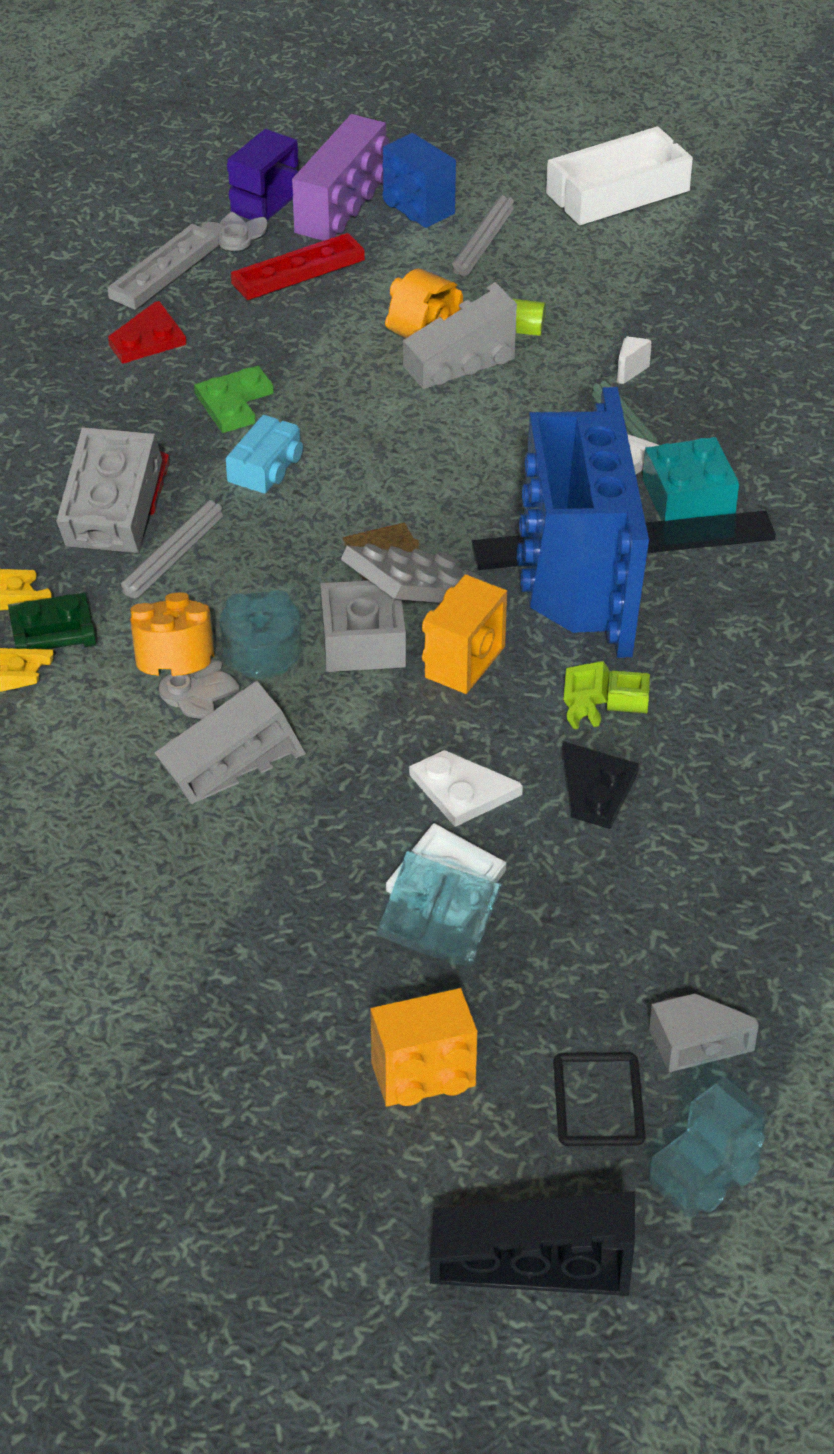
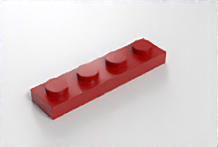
(297, 266)

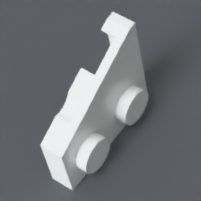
(462, 787)

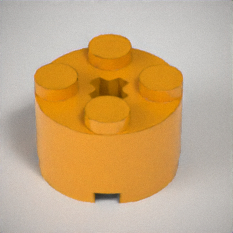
(420, 300)
(172, 635)

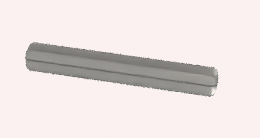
(483, 236)
(171, 549)

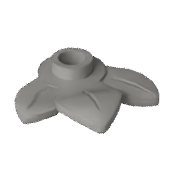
(235, 233)
(198, 690)

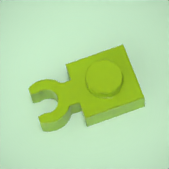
(584, 689)

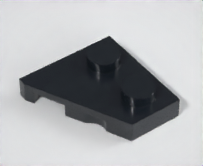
(596, 784)

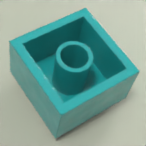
(690, 479)

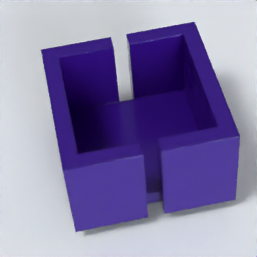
(257, 180)

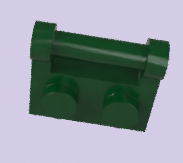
(52, 622)

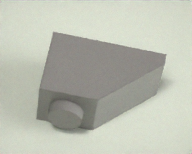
(699, 1031)

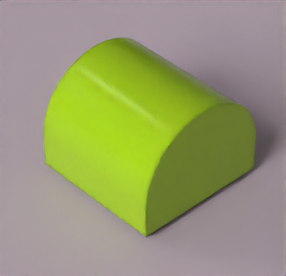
(530, 316)
(628, 692)

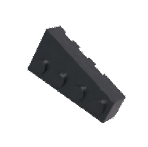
(537, 1244)

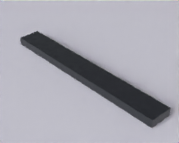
(662, 535)

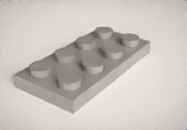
(407, 574)

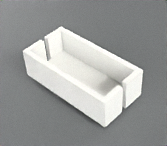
(618, 175)

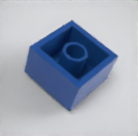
(419, 180)

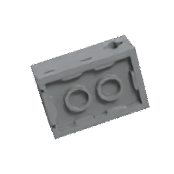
(109, 490)

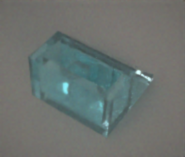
(438, 909)

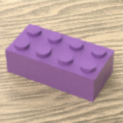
(339, 178)

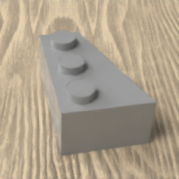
(465, 342)
(228, 743)

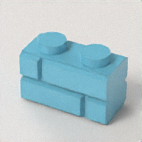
(264, 454)

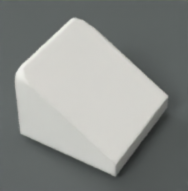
(633, 358)

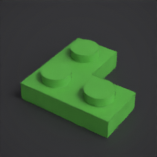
(227, 397)

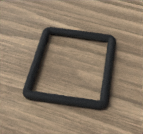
(636, 1093)

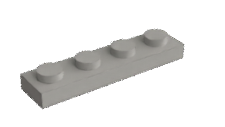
(163, 266)

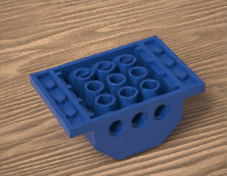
(583, 523)

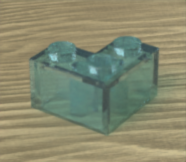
(713, 1153)

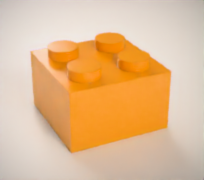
(464, 633)
(423, 1047)

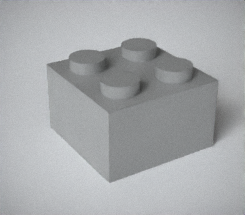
(361, 627)

